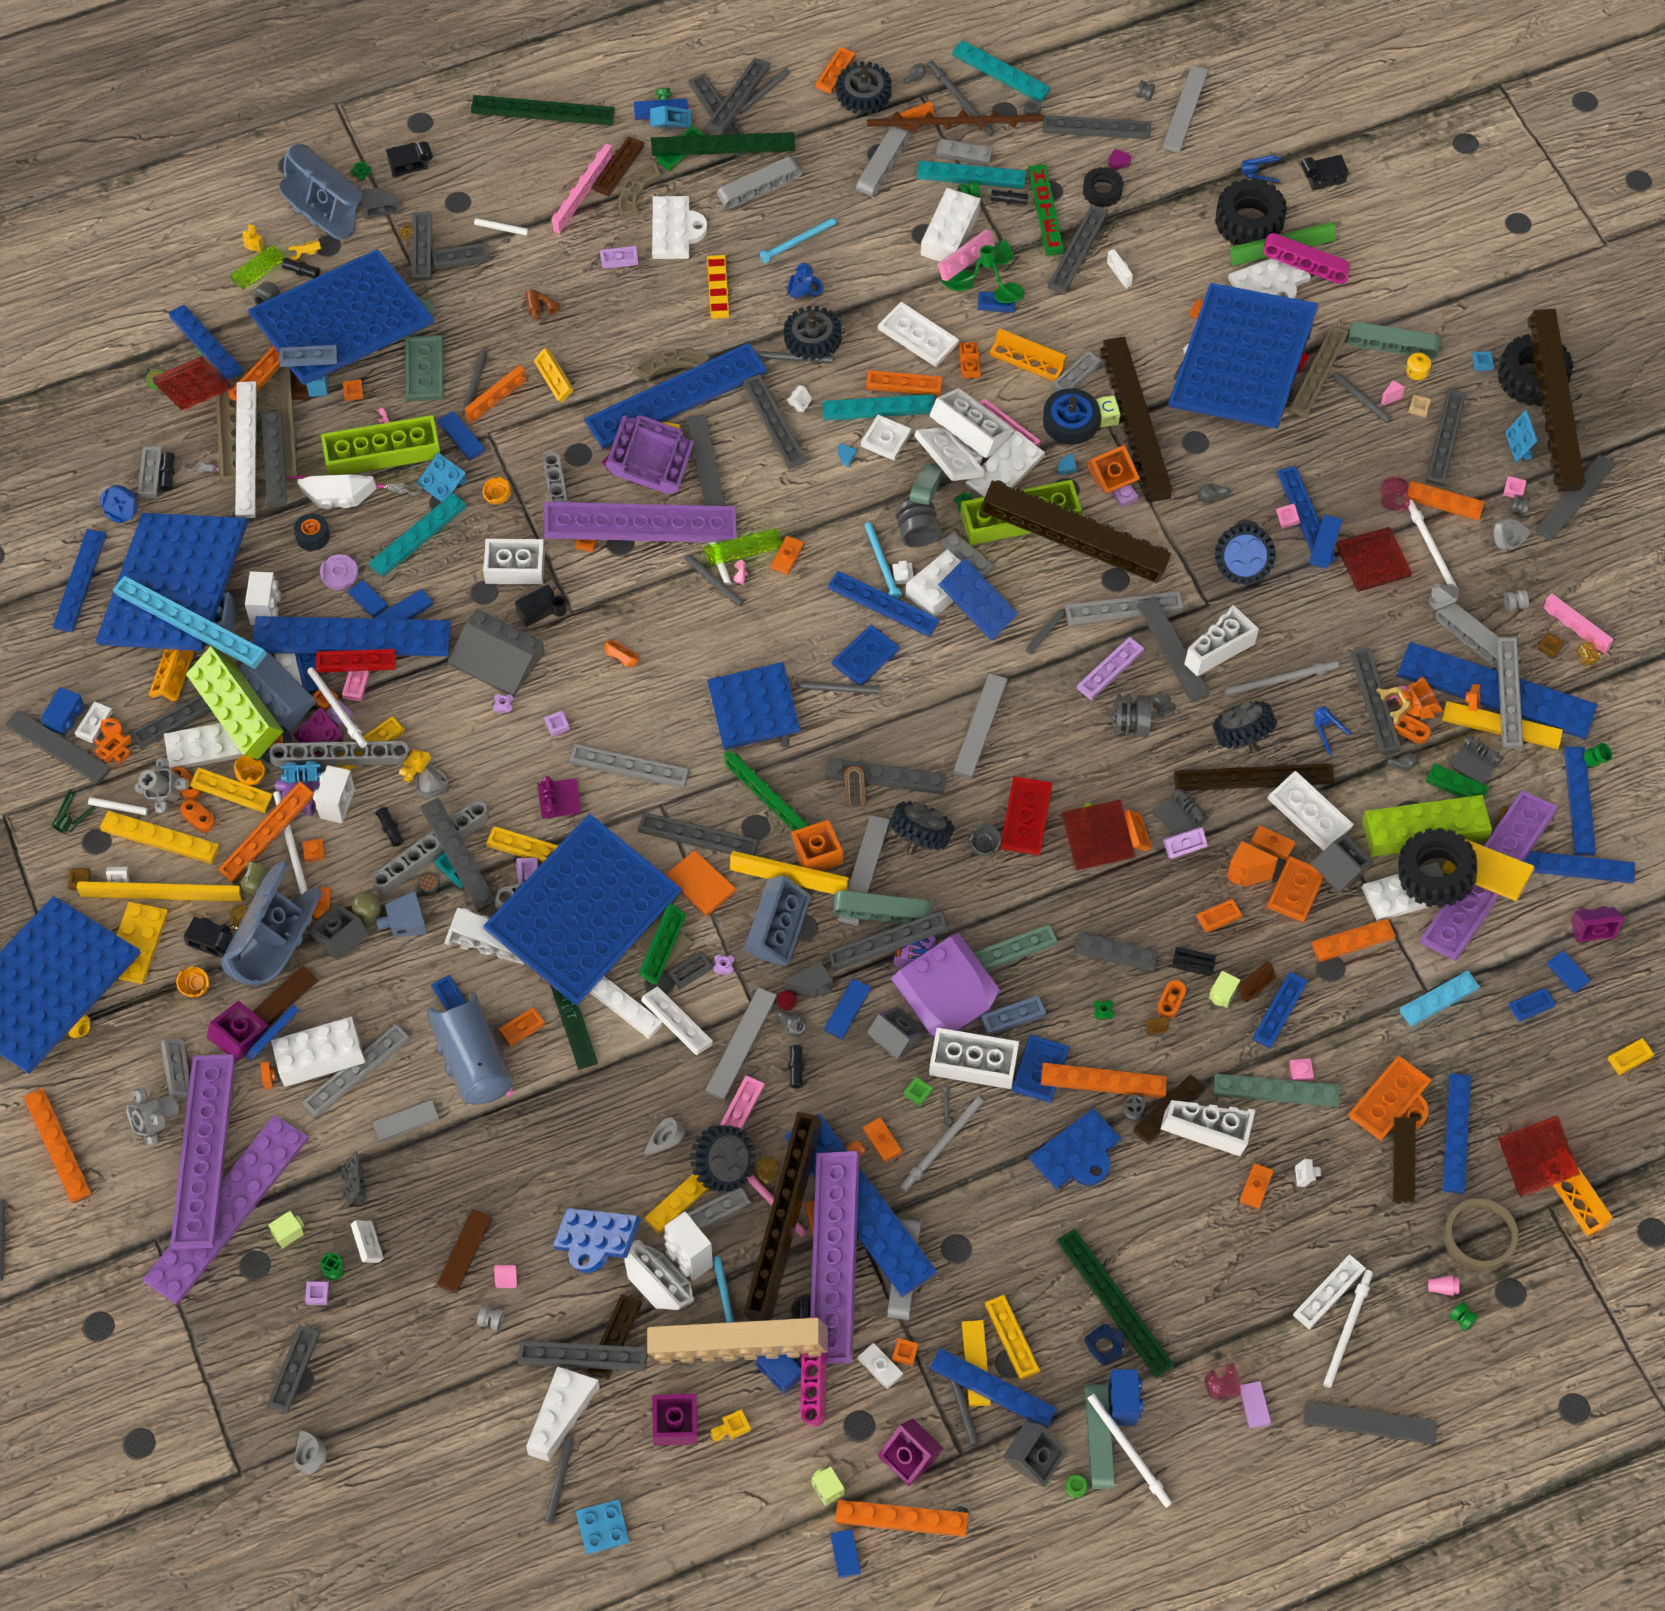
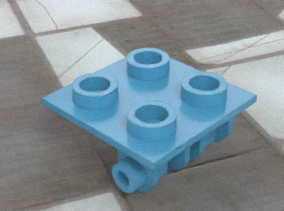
(1521, 437)
(441, 477)
(311, 768)
(602, 1526)

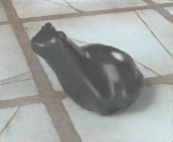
(916, 73)
(1210, 492)
(1405, 762)
(793, 1023)

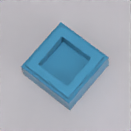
(1483, 361)

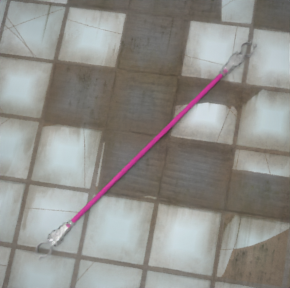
(400, 487)

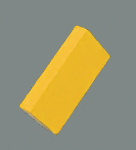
(1631, 1056)

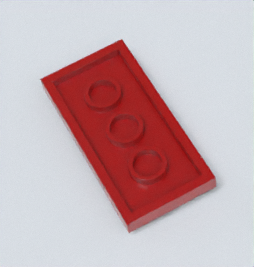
(1026, 816)

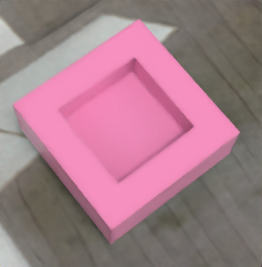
(1514, 487)
(1288, 516)
(1301, 1070)

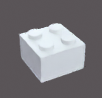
(262, 595)
(334, 794)

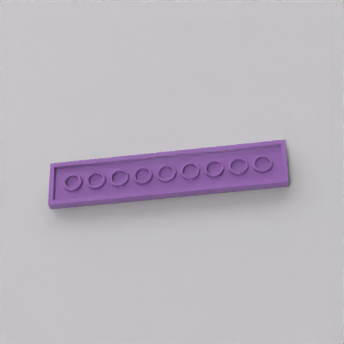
(639, 522)
(1513, 837)
(203, 1152)
(240, 1193)
(835, 1250)

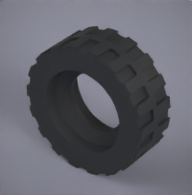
(1103, 175)

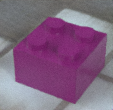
(675, 1419)

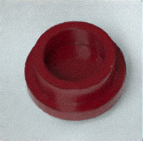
(786, 1000)

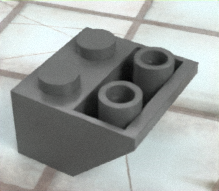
(1342, 863)

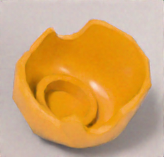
(497, 491)
(249, 770)
(193, 982)

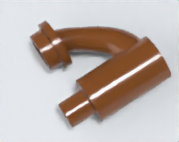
(533, 303)

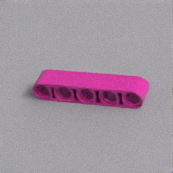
(1307, 258)
(815, 1382)

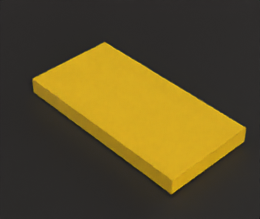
(1497, 872)

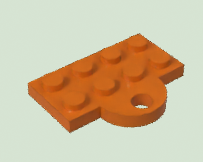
(1391, 1096)

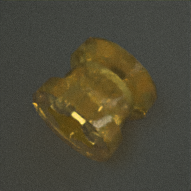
(1588, 653)
(237, 914)
(764, 1166)

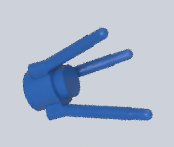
(1250, 166)
(1325, 718)

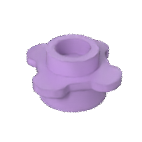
(503, 708)
(719, 968)

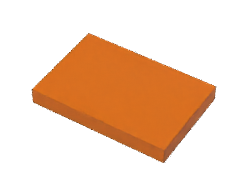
(701, 883)
(1295, 889)

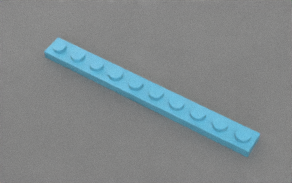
(190, 622)

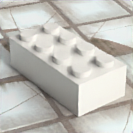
(950, 224)
(971, 422)
(318, 1051)
(973, 1058)

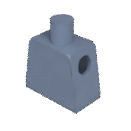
(403, 917)

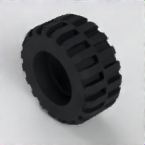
(1250, 195)
(1517, 381)
(1437, 889)

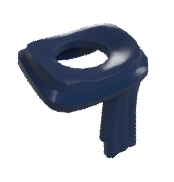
(1107, 1332)

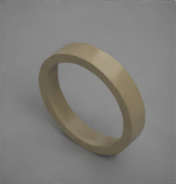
(1471, 1263)

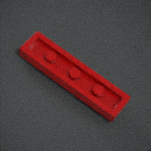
(356, 660)

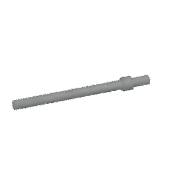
(1317, 669)
(917, 1172)

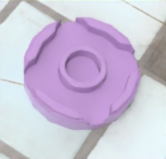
(339, 572)

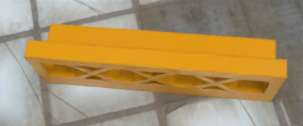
(1031, 352)
(171, 674)
(1591, 1200)

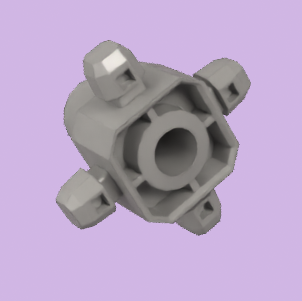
(161, 785)
(149, 1115)

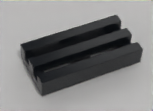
(1194, 958)

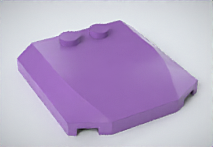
(649, 454)
(947, 986)

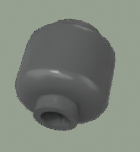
(264, 292)

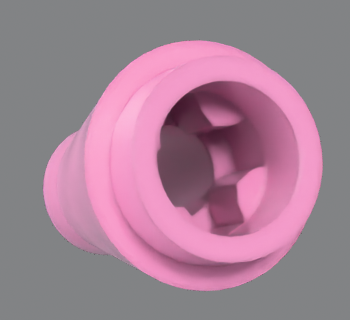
(1445, 1285)

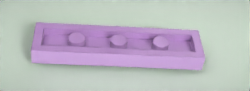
(1110, 668)

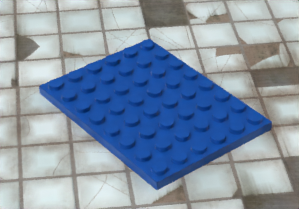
(351, 307)
(1243, 355)
(182, 560)
(582, 909)
(53, 978)

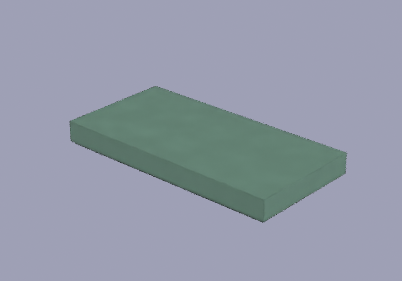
(424, 368)

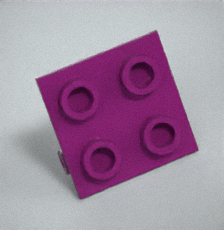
(319, 729)
(558, 797)

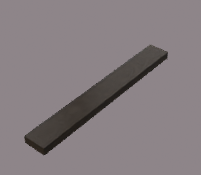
(1250, 777)

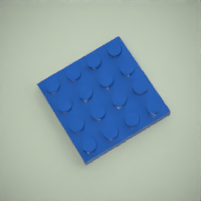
(753, 705)

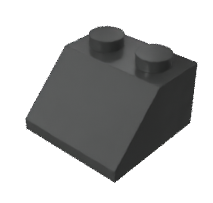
(338, 931)
(896, 1032)
(1035, 1453)

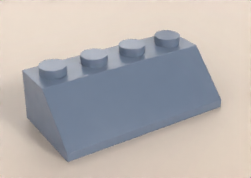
(279, 691)
(778, 921)

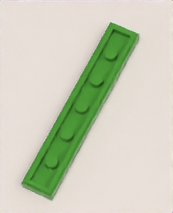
(1308, 236)

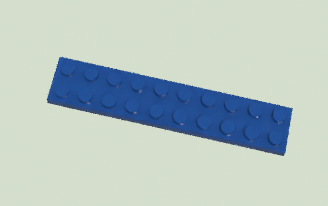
(679, 392)
(322, 634)
(1457, 675)
(880, 1228)

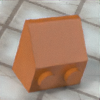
(1113, 470)
(817, 846)
(1251, 866)

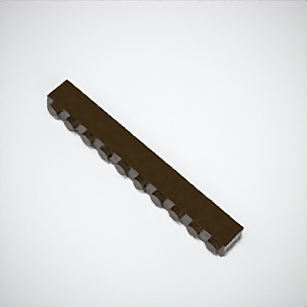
(1556, 400)
(1136, 419)
(783, 1217)

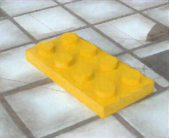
(141, 928)

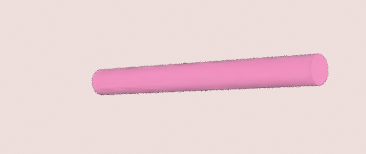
(770, 1198)

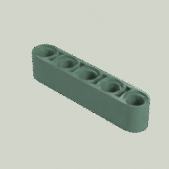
(1393, 339)
(926, 484)
(880, 907)
(1099, 1440)

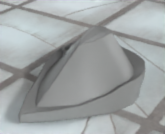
(1509, 534)
(1443, 595)
(430, 783)
(666, 1135)
(309, 1453)

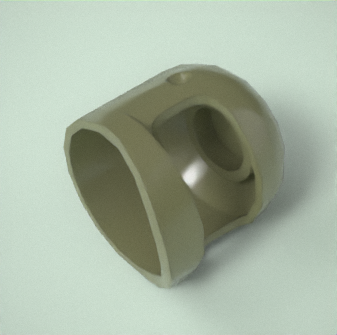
(253, 877)
(367, 907)

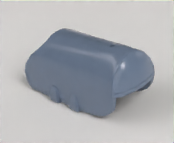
(319, 192)
(268, 931)
(466, 1042)

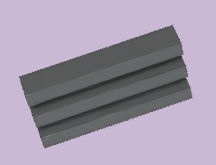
(676, 979)

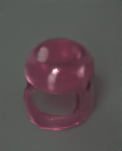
(1391, 489)
(1223, 1387)

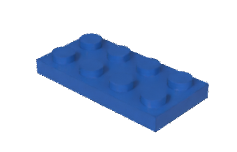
(978, 599)

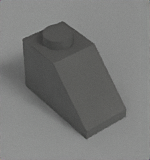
(379, 203)
(810, 982)

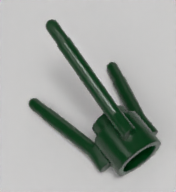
(63, 821)

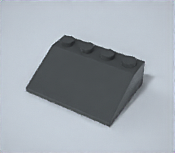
(496, 652)

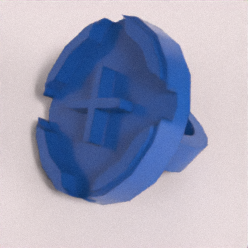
(801, 282)
(118, 503)

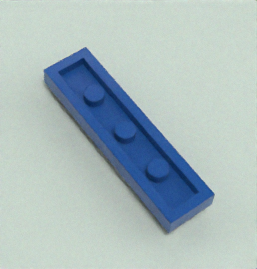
(1280, 1010)

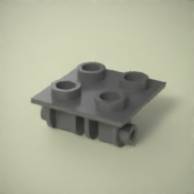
(1475, 760)
(1180, 813)
(353, 1178)

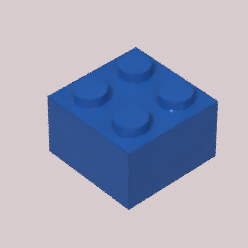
(1124, 1397)

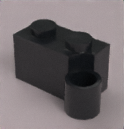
(408, 158)
(1325, 171)
(540, 605)
(208, 936)

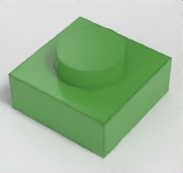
(918, 1091)

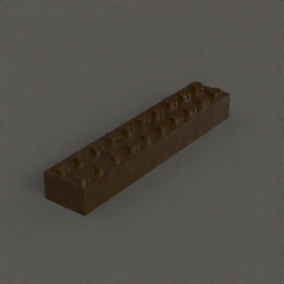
(1075, 531)

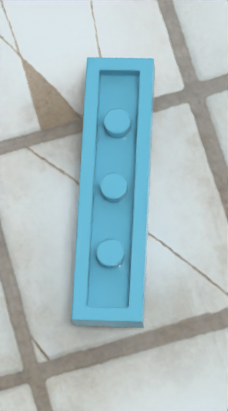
(1439, 998)

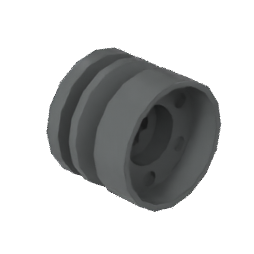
(918, 523)
(1132, 715)

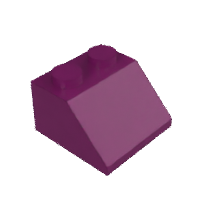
(1596, 923)
(236, 1030)
(910, 1451)

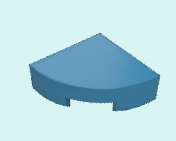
(846, 454)
(1067, 465)

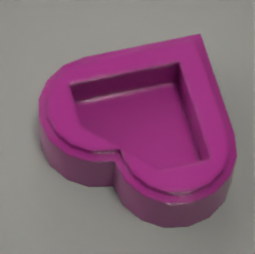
(1119, 159)

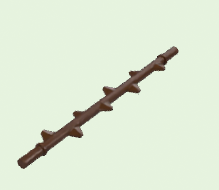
(947, 122)

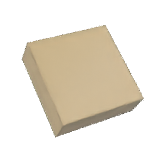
(1419, 405)

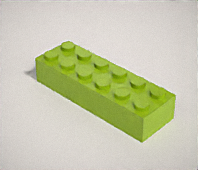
(380, 446)
(985, 528)
(234, 703)
(1391, 827)

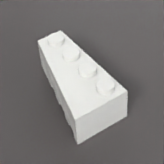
(1222, 641)
(469, 932)
(1210, 1125)
(562, 1406)

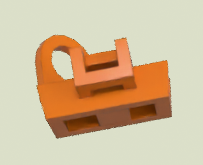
(111, 736)

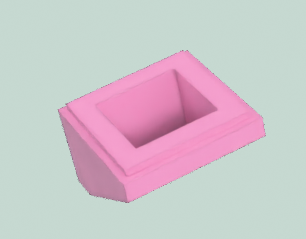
(1392, 393)
(505, 1276)

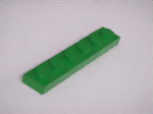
(763, 791)

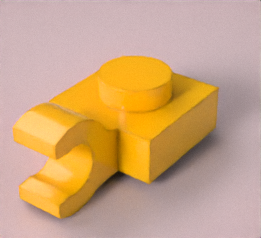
(252, 240)
(308, 247)
(414, 763)
(733, 1425)

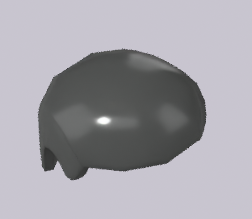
(985, 840)

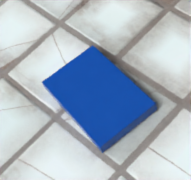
(865, 655)
(272, 1032)
(1029, 1072)

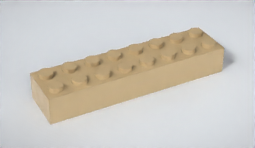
(737, 1339)

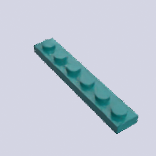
(1001, 71)
(968, 173)
(877, 406)
(417, 535)

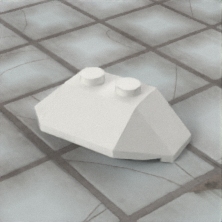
(337, 490)
(657, 1277)

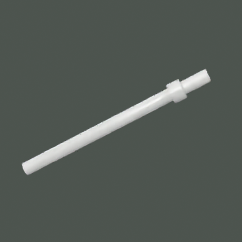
(1418, 518)
(353, 730)
(292, 850)
(1361, 1292)
(1155, 1485)

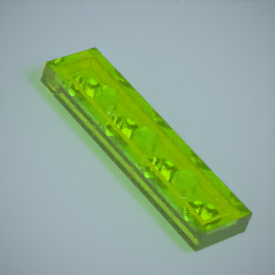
(742, 547)

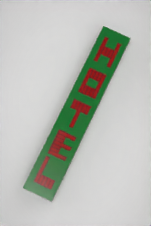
(1045, 210)

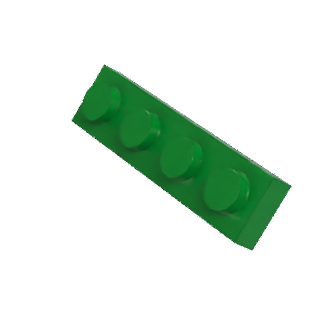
(662, 944)

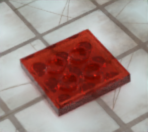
(191, 383)
(1373, 559)
(1098, 835)
(1538, 1156)

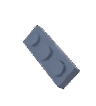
(308, 355)
(1013, 1015)

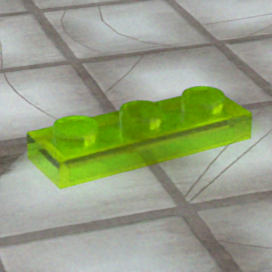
(257, 267)

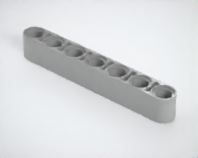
(347, 748)
(425, 855)

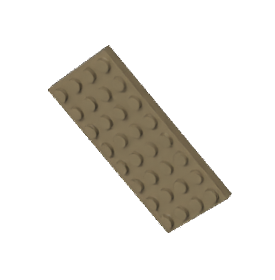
(273, 396)

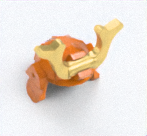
(1416, 700)

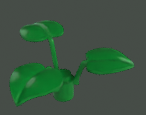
(989, 257)

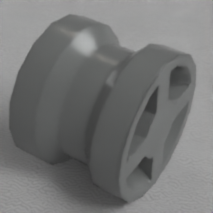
(1145, 90)
(1520, 505)
(1163, 705)
(1138, 1106)

